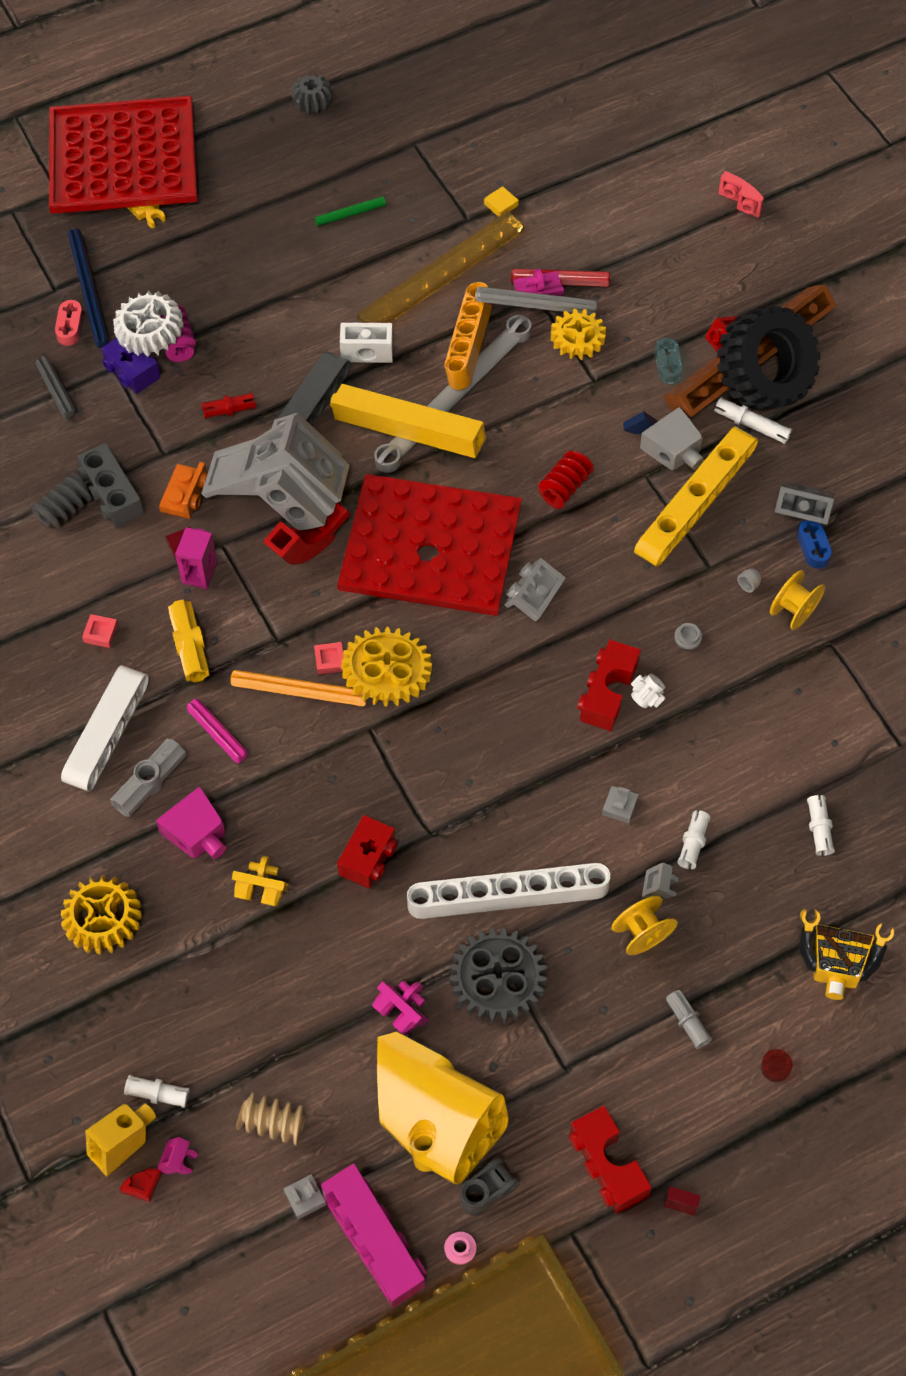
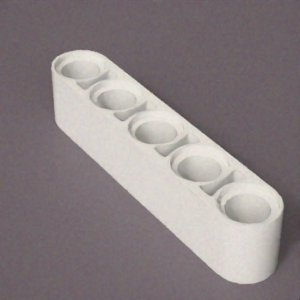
(105, 728)

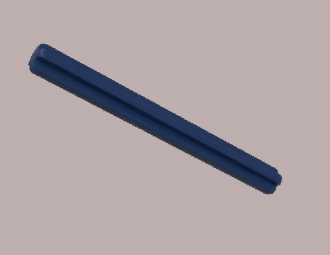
(88, 288)

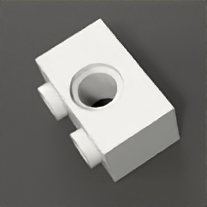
(367, 342)

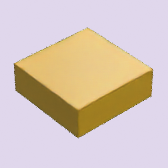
(501, 201)

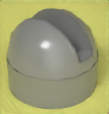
(749, 579)

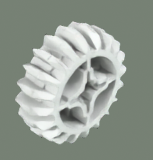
(151, 330)

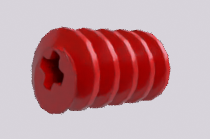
(565, 478)

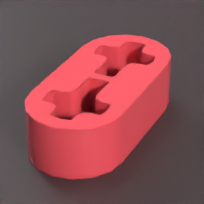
(73, 323)

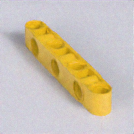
(687, 508)

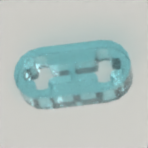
(663, 361)

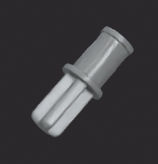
(688, 1019)

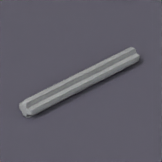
(534, 300)

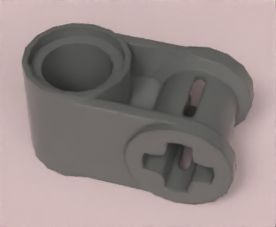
(492, 1183)

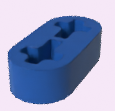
(819, 541)

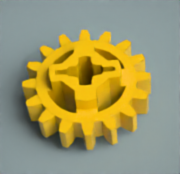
(578, 334)

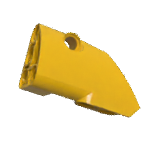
(434, 1109)

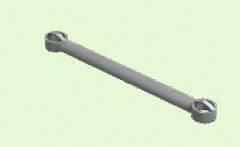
(449, 398)

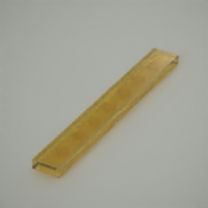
(442, 270)

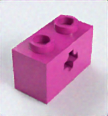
(196, 557)

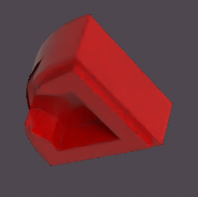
(142, 1184)

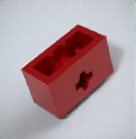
(367, 837)

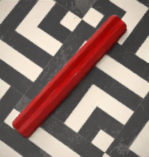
(569, 277)

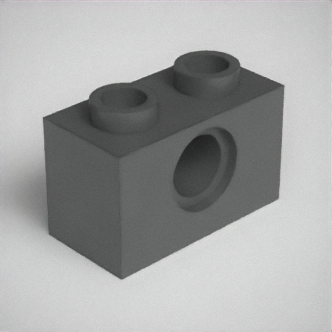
(804, 502)

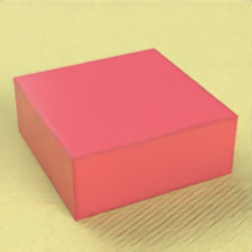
(100, 631)
(329, 658)

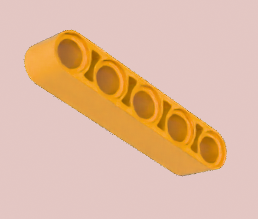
(467, 339)

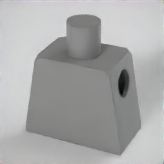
(673, 441)

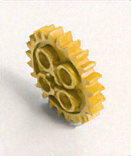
(386, 666)

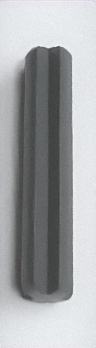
(55, 387)

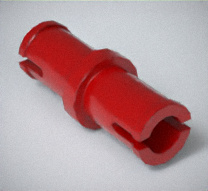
(228, 405)

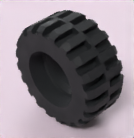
(796, 353)

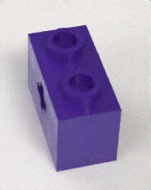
(131, 370)

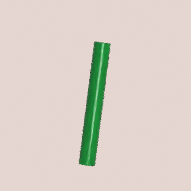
(350, 211)

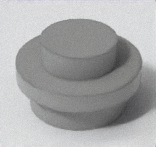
(688, 636)

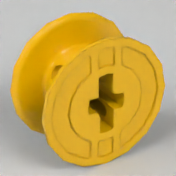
(797, 600)
(644, 925)

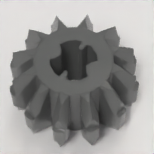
(311, 93)

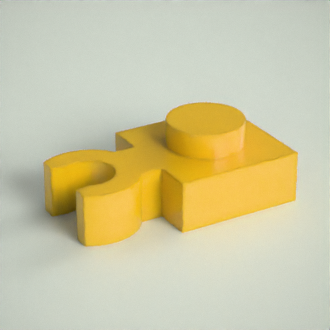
(149, 212)

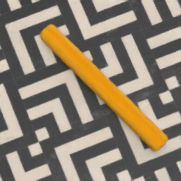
(296, 687)

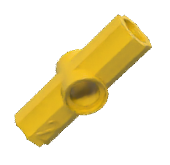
(188, 641)

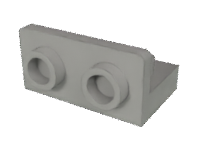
(535, 588)

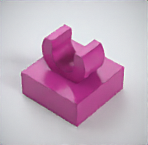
(173, 1156)

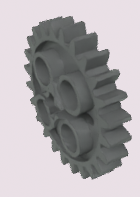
(502, 1000)

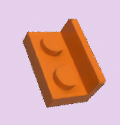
(184, 490)

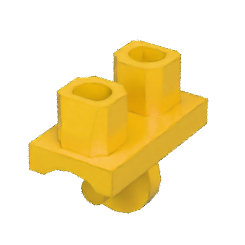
(272, 888)

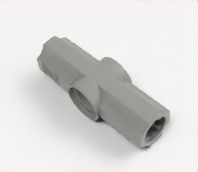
(136, 789)

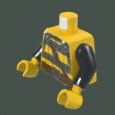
(840, 955)

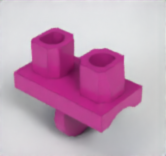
(540, 283)
(410, 1015)

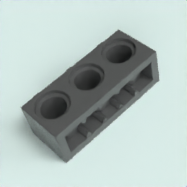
(119, 490)

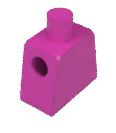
(194, 826)

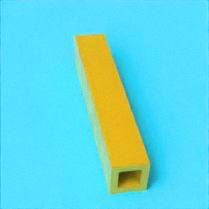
(408, 420)

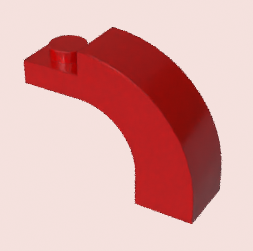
(302, 545)

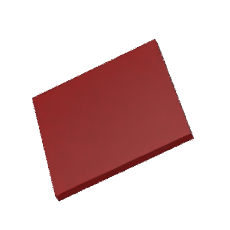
(122, 154)

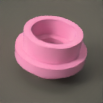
(457, 1257)

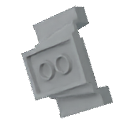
(287, 468)

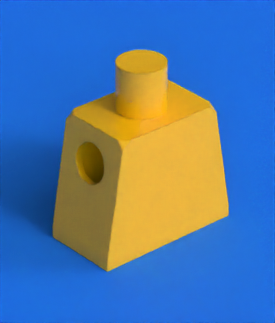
(117, 1136)

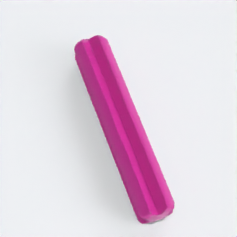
(217, 730)

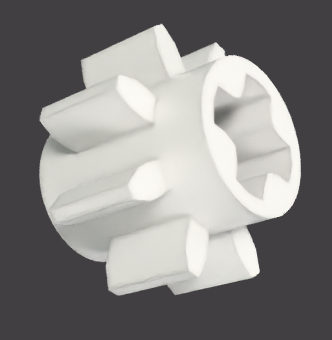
(648, 691)

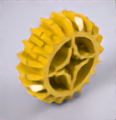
(112, 895)

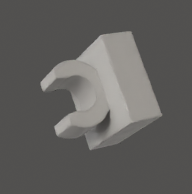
(620, 804)
(658, 881)
(304, 1196)

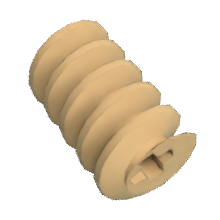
(271, 1119)

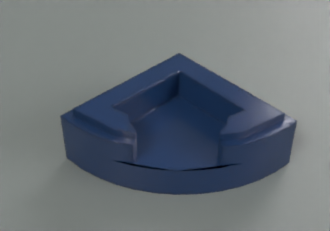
(639, 423)

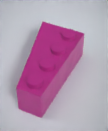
(373, 1236)

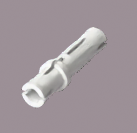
(743, 416)

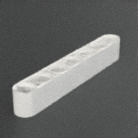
(519, 881)

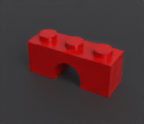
(616, 665)
(620, 1184)

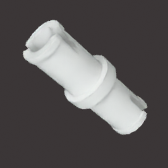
(820, 825)
(694, 839)
(156, 1091)

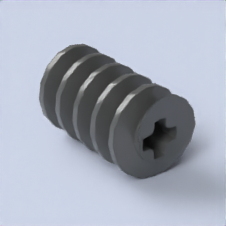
(61, 500)

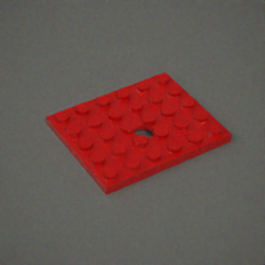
(465, 526)

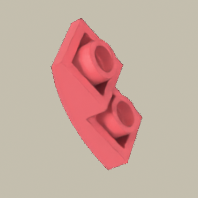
(735, 188)

